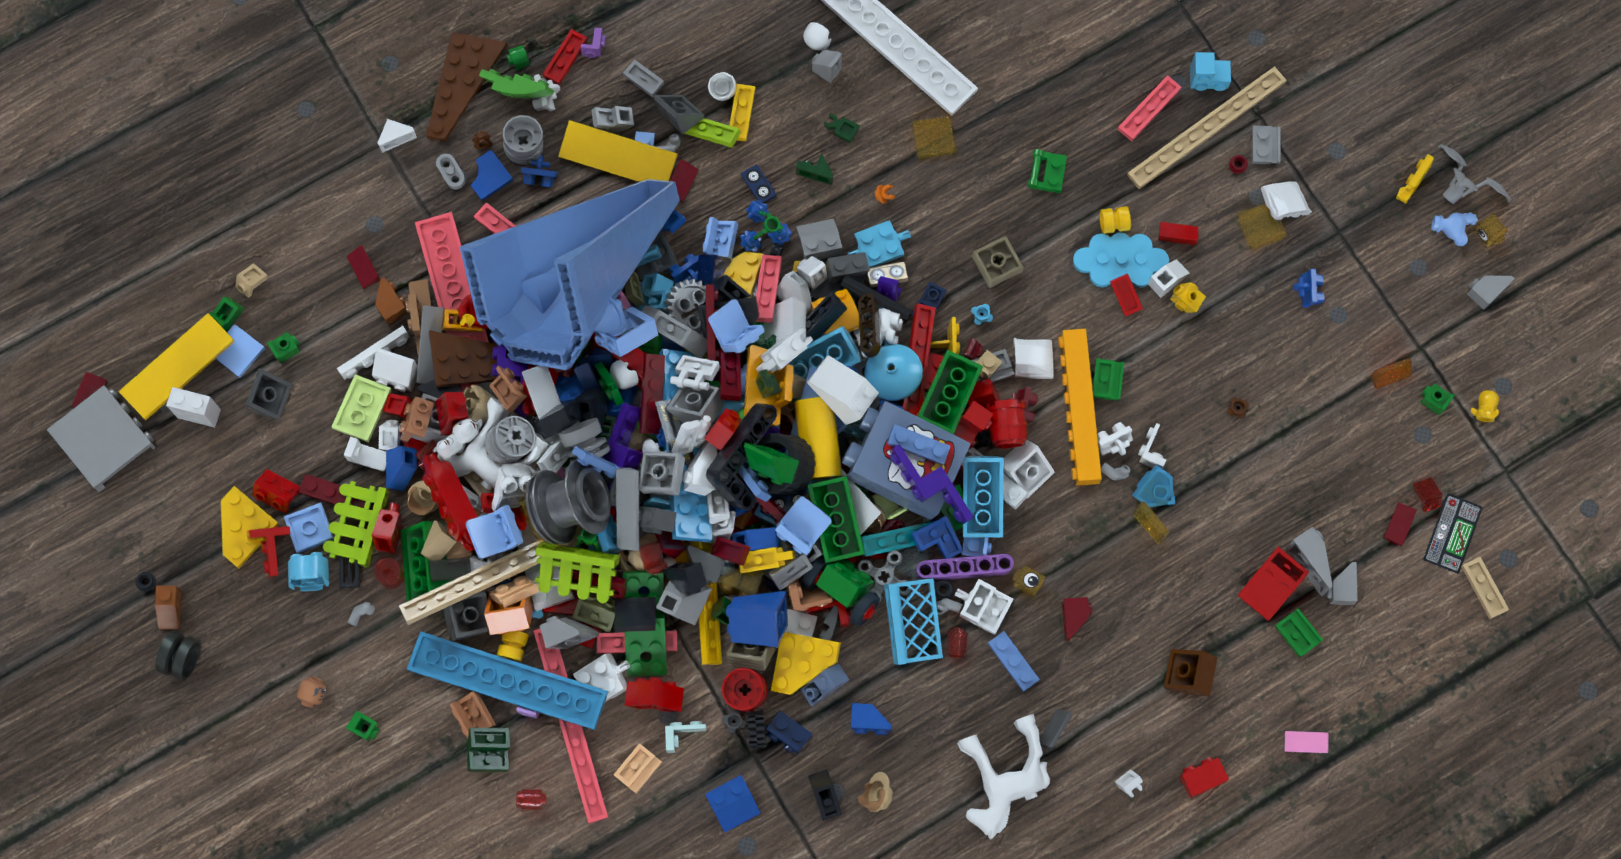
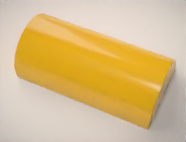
(818, 427)

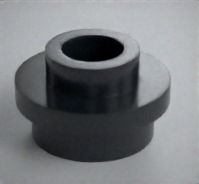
(140, 579)
(943, 583)

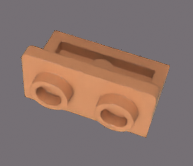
(508, 389)
(417, 418)
(472, 713)

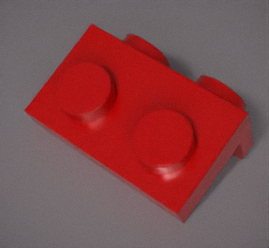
(275, 490)

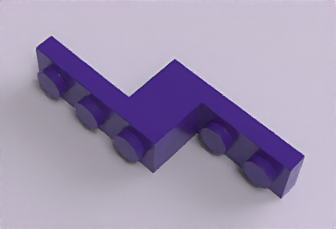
(499, 355)
(620, 452)
(930, 484)

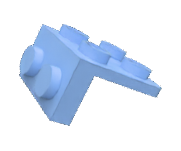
(733, 328)
(802, 525)
(494, 532)

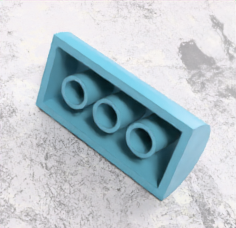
(836, 344)
(983, 495)

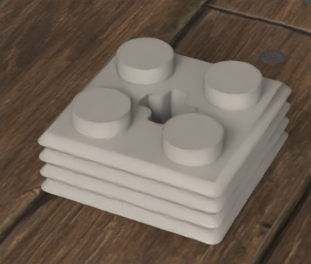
(653, 465)

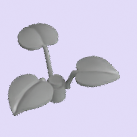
(1457, 189)

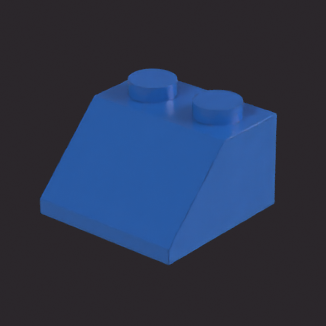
(732, 803)

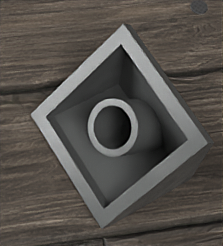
(678, 111)
(268, 395)

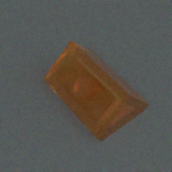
(1391, 373)

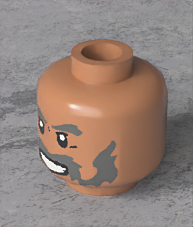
(311, 691)

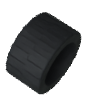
(797, 449)

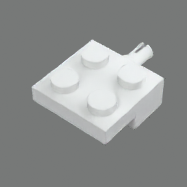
(984, 606)
(604, 674)

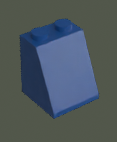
(758, 618)

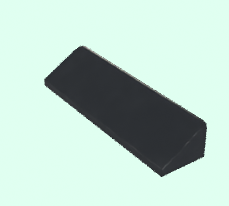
(824, 316)

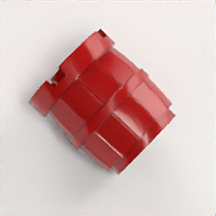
(1008, 424)

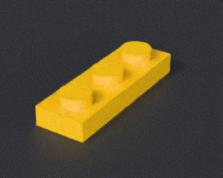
(742, 109)

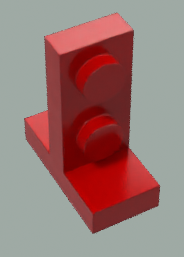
(268, 546)

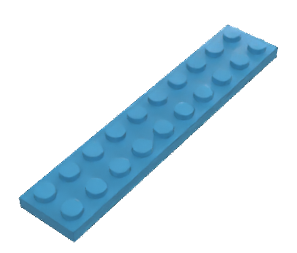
(691, 508)
(507, 680)

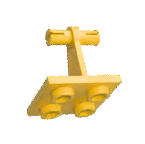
(950, 343)

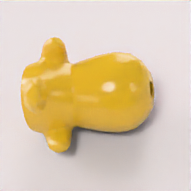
(1488, 403)

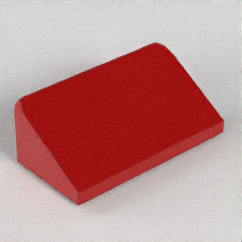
(1178, 233)

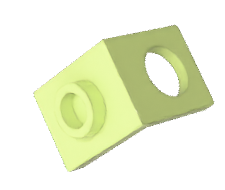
(890, 508)

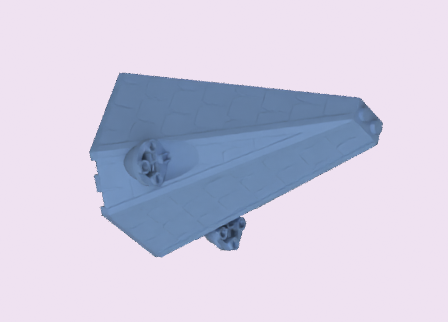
(560, 275)

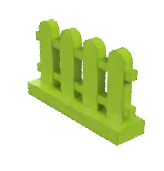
(364, 514)
(587, 559)

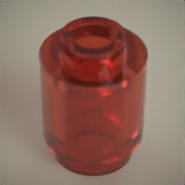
(956, 642)
(530, 799)

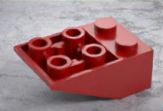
(1273, 583)

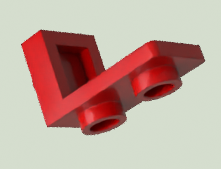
(843, 613)

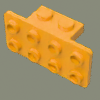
(752, 394)

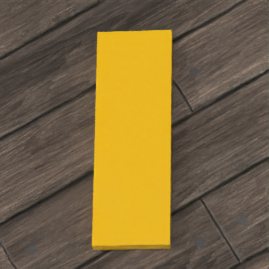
(616, 154)
(176, 366)

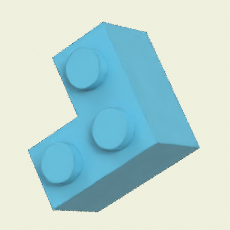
(1209, 73)
(654, 291)

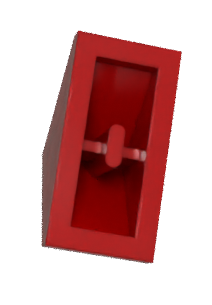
(984, 393)

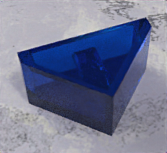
(711, 267)

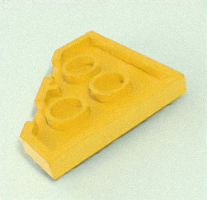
(745, 270)
(237, 517)
(801, 660)

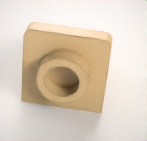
(250, 279)
(990, 364)

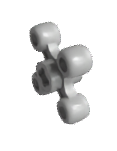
(889, 568)

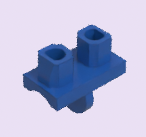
(530, 173)
(687, 271)
(1307, 288)

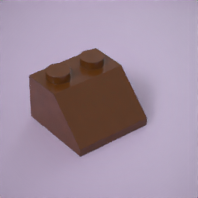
(1190, 672)

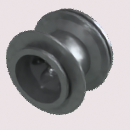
(560, 504)

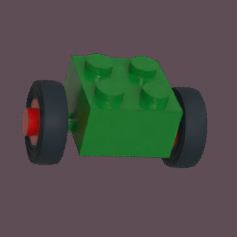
(845, 585)

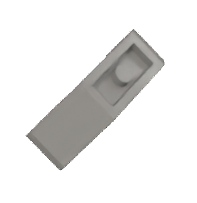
(678, 332)

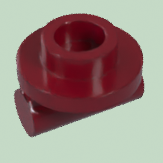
(973, 349)

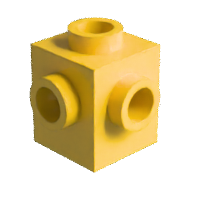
(1187, 297)

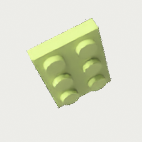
(361, 408)

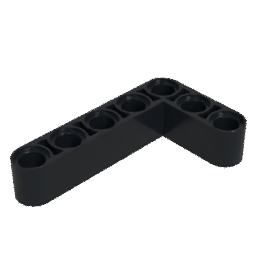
(732, 456)

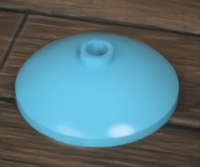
(899, 382)

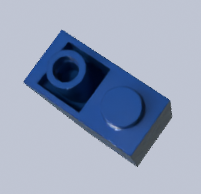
(400, 467)
(757, 538)
(867, 718)

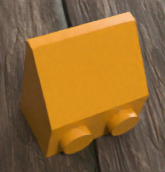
(849, 318)

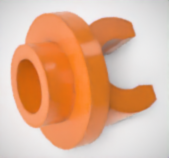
(881, 193)

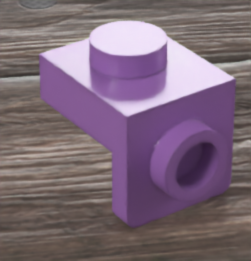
(595, 49)

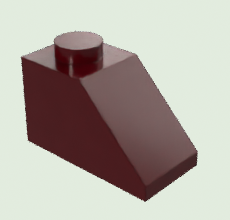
(1075, 614)

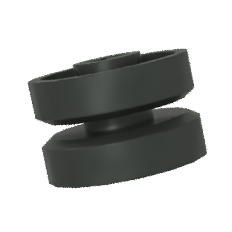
(178, 655)

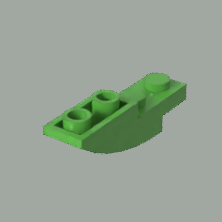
(517, 87)

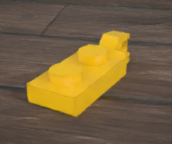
(1415, 179)
(766, 559)

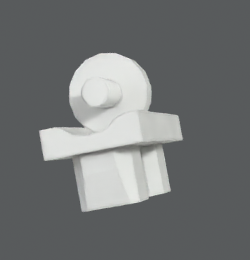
(546, 102)
(1116, 442)

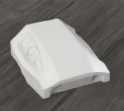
(1285, 200)
(1033, 358)
(511, 484)

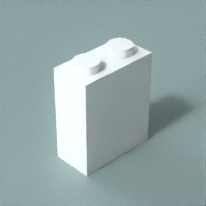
(787, 318)
(193, 407)

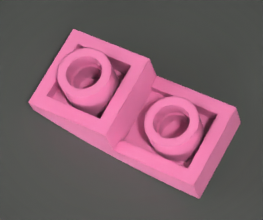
(1306, 742)

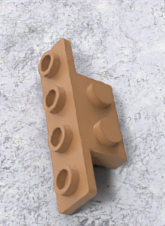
(418, 297)

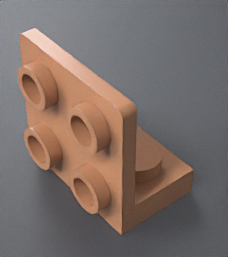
(803, 599)

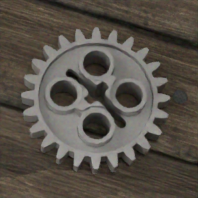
(683, 294)

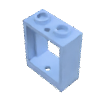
(643, 331)

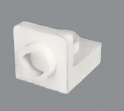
(389, 435)

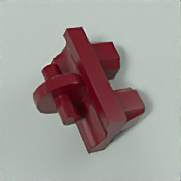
(1029, 398)

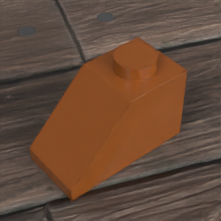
(168, 607)

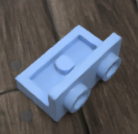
(720, 238)

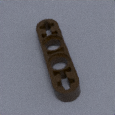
(872, 324)

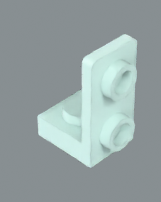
(672, 740)

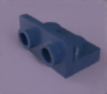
(788, 732)

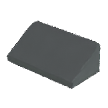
(1054, 728)

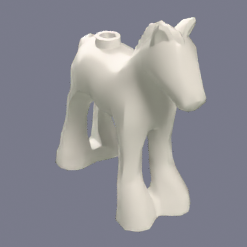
(475, 455)
(1009, 785)

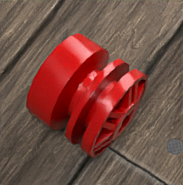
(733, 686)

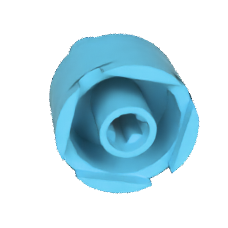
(308, 571)

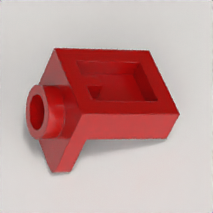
(396, 405)

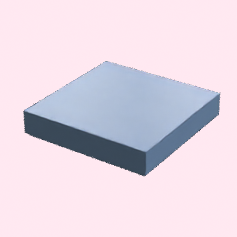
(241, 353)
(309, 528)

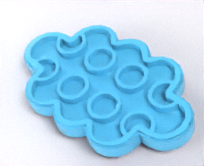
(1118, 255)

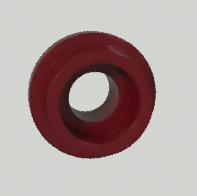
(1238, 159)

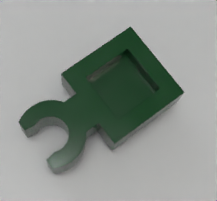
(844, 129)

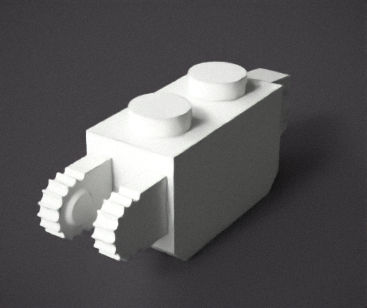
(784, 351)

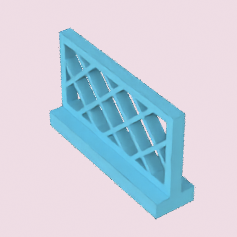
(896, 625)

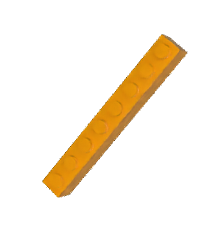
(1080, 407)

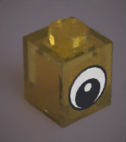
(1491, 231)
(1028, 581)

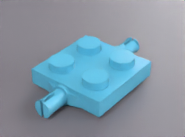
(880, 243)

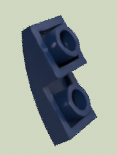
(932, 296)

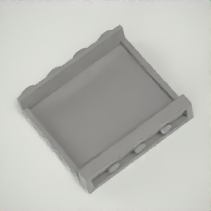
(101, 436)

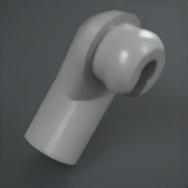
(673, 143)
(1117, 473)
(948, 604)
(358, 611)

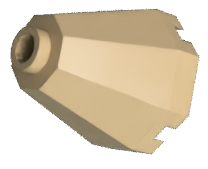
(477, 402)

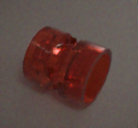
(389, 573)

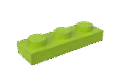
(715, 132)

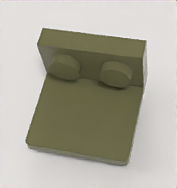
(596, 613)

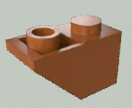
(388, 303)

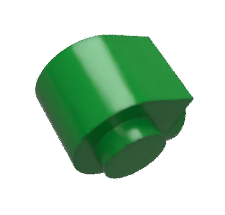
(518, 57)

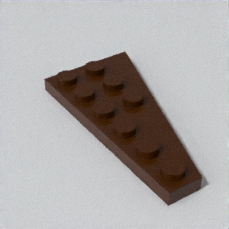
(461, 80)
(460, 360)

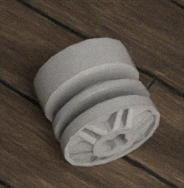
(522, 130)
(583, 436)
(501, 445)

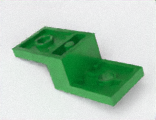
(649, 641)

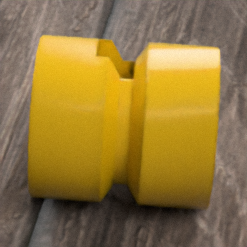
(1115, 219)
(513, 645)

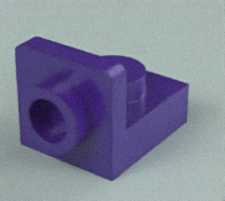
(889, 287)

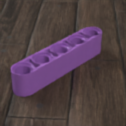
(973, 563)

